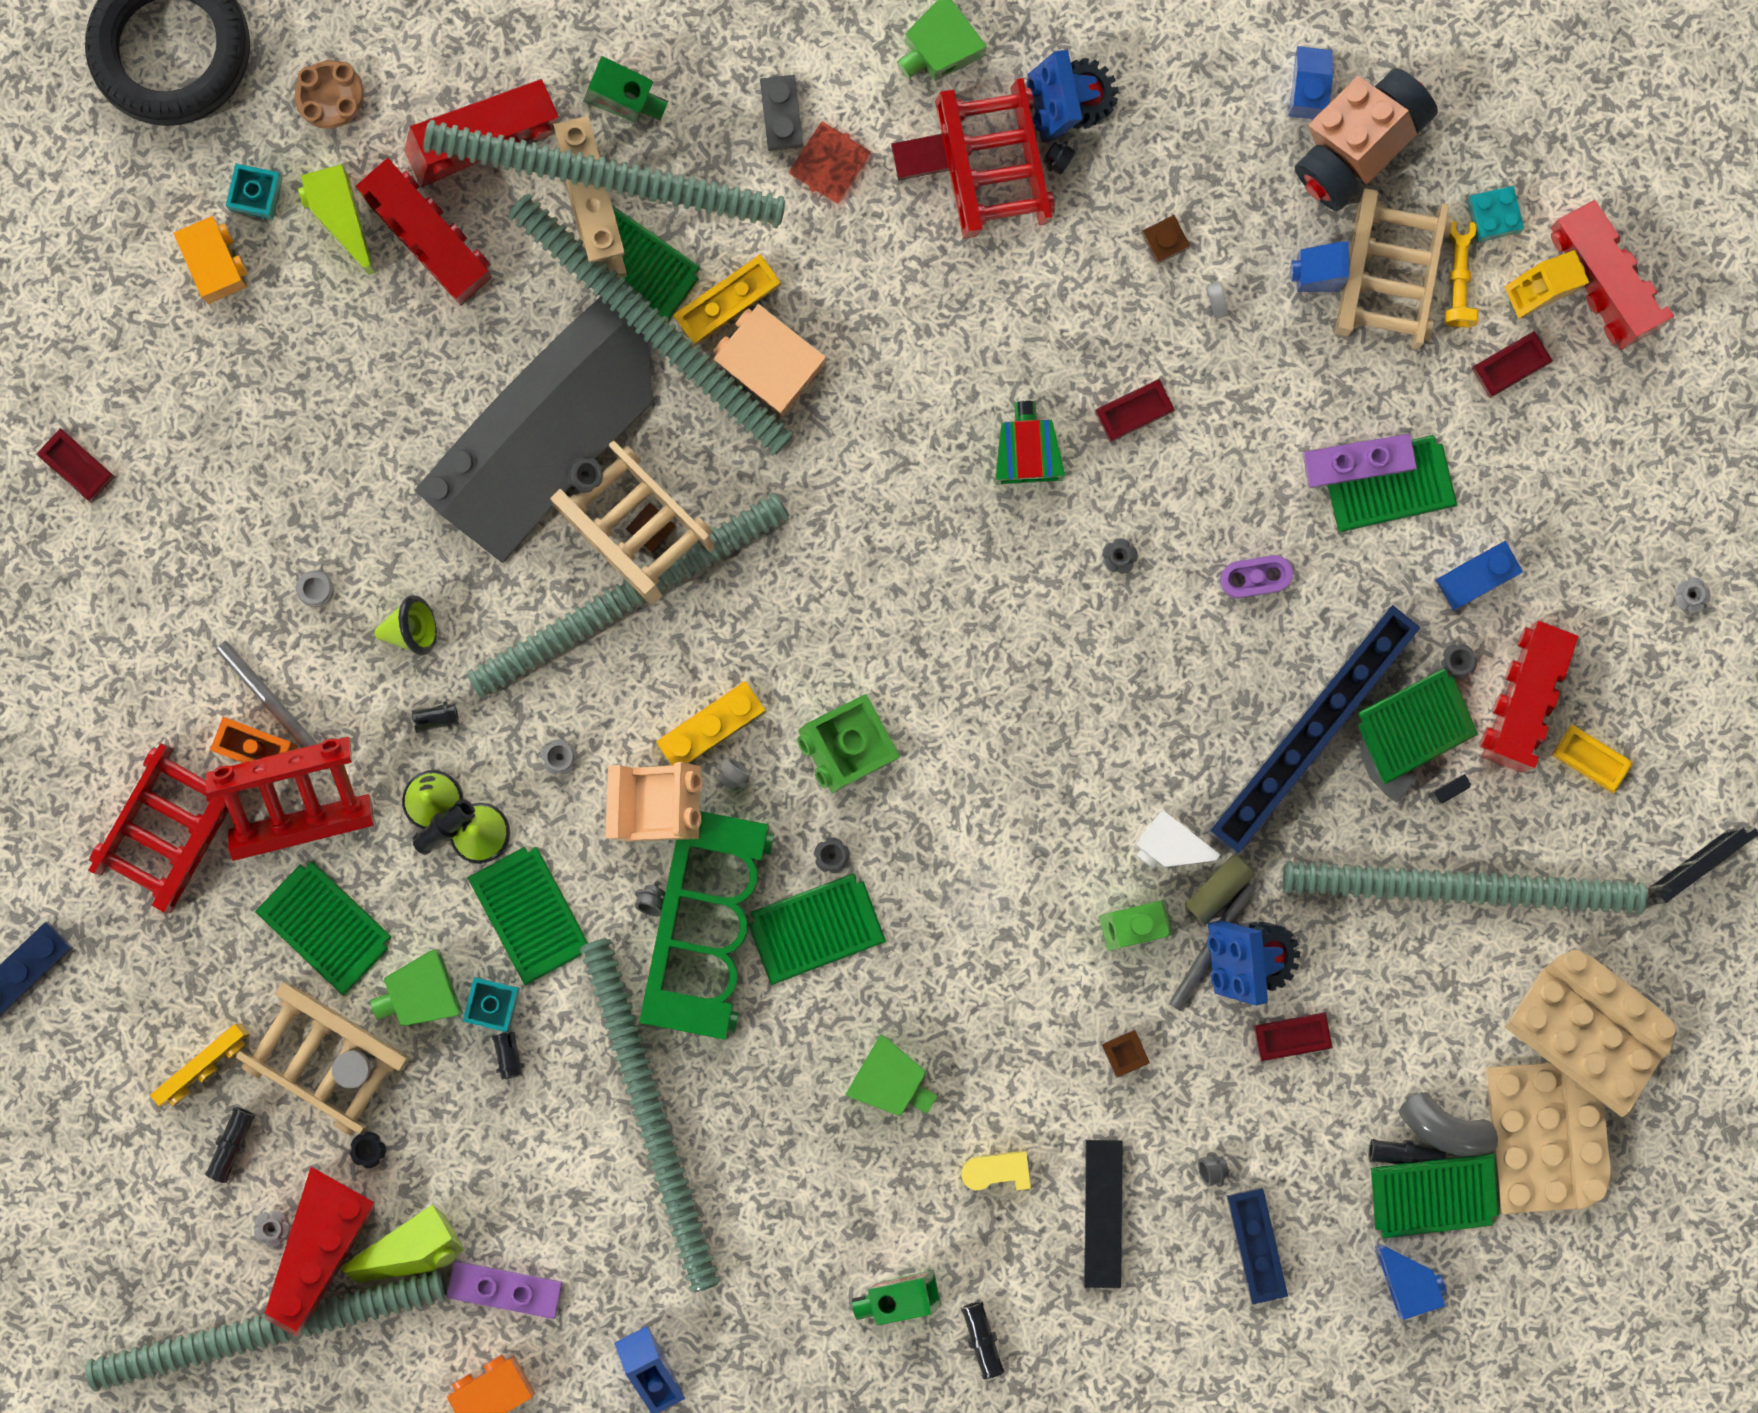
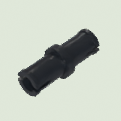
(443, 826)
(230, 1144)
(1402, 1152)
(982, 1340)

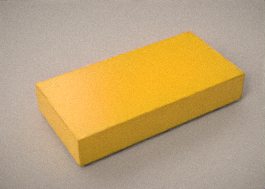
(1592, 758)

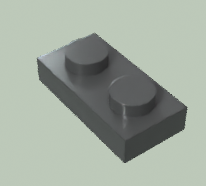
(781, 112)

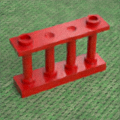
(967, 180)
(298, 827)
(184, 859)

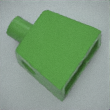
(941, 42)
(1136, 925)
(419, 992)
(891, 1080)

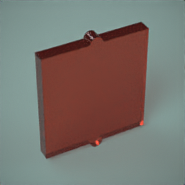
(829, 162)

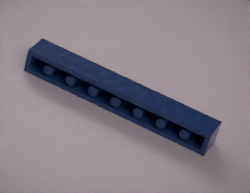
(1313, 730)

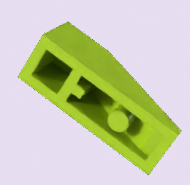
(334, 205)
(412, 1248)

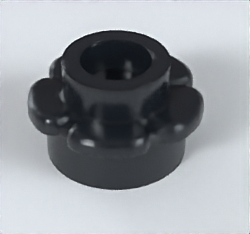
(1059, 157)
(358, 1153)

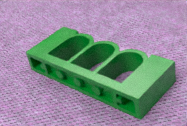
(686, 1012)

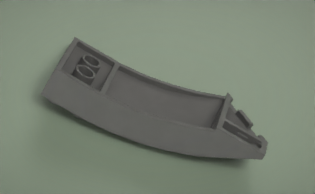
(557, 409)

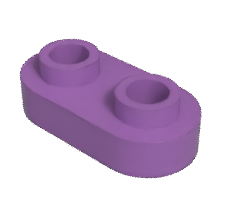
(1255, 576)

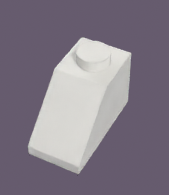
(1172, 844)

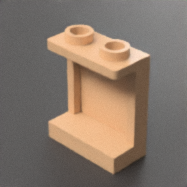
(769, 359)
(653, 802)

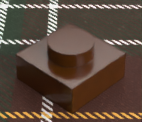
(1165, 239)
(642, 518)
(1125, 1053)

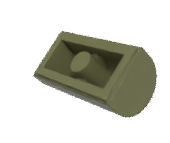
(1219, 890)

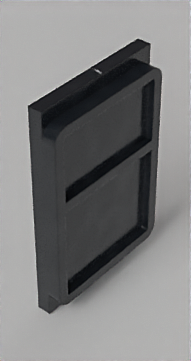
(1699, 864)

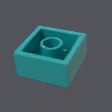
(254, 191)
(1495, 213)
(491, 1004)

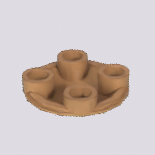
(329, 94)

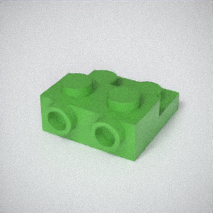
(847, 744)

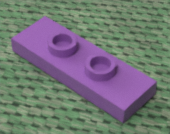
(1359, 461)
(504, 1289)

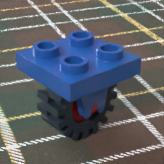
(1069, 94)
(1250, 959)

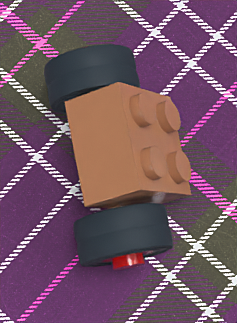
(1362, 135)

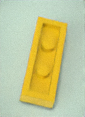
(727, 300)
(711, 725)
(201, 1066)

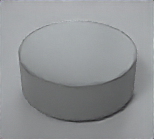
(1217, 300)
(314, 588)
(351, 1069)

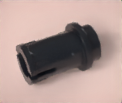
(435, 717)
(507, 1056)

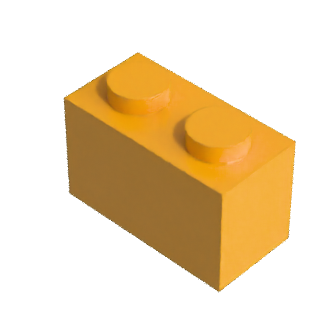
(211, 259)

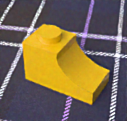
(1546, 283)

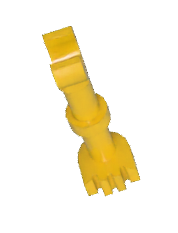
(1460, 314)

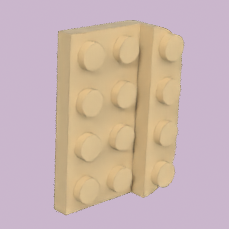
(1593, 1028)
(1548, 1140)

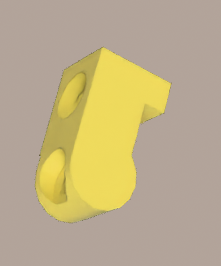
(983, 1170)

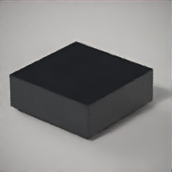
(1450, 790)

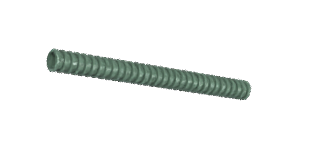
(604, 174)
(650, 324)
(623, 599)
(1465, 887)
(650, 1115)
(261, 1332)

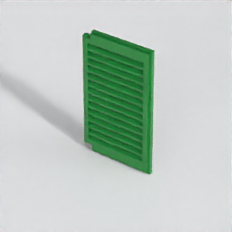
(654, 266)
(1396, 495)
(1416, 725)
(528, 913)
(325, 926)
(815, 928)
(1435, 1195)

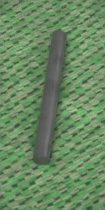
(265, 695)
(1204, 957)

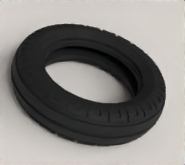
(173, 106)

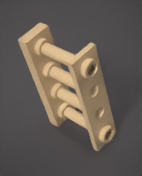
(591, 206)
(1359, 281)
(622, 555)
(323, 1023)

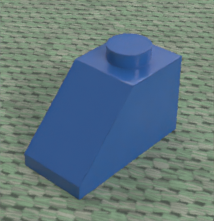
(1311, 82)
(1321, 268)
(1479, 575)
(1411, 1285)
(649, 1370)

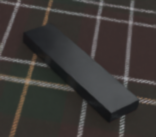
(1103, 1213)

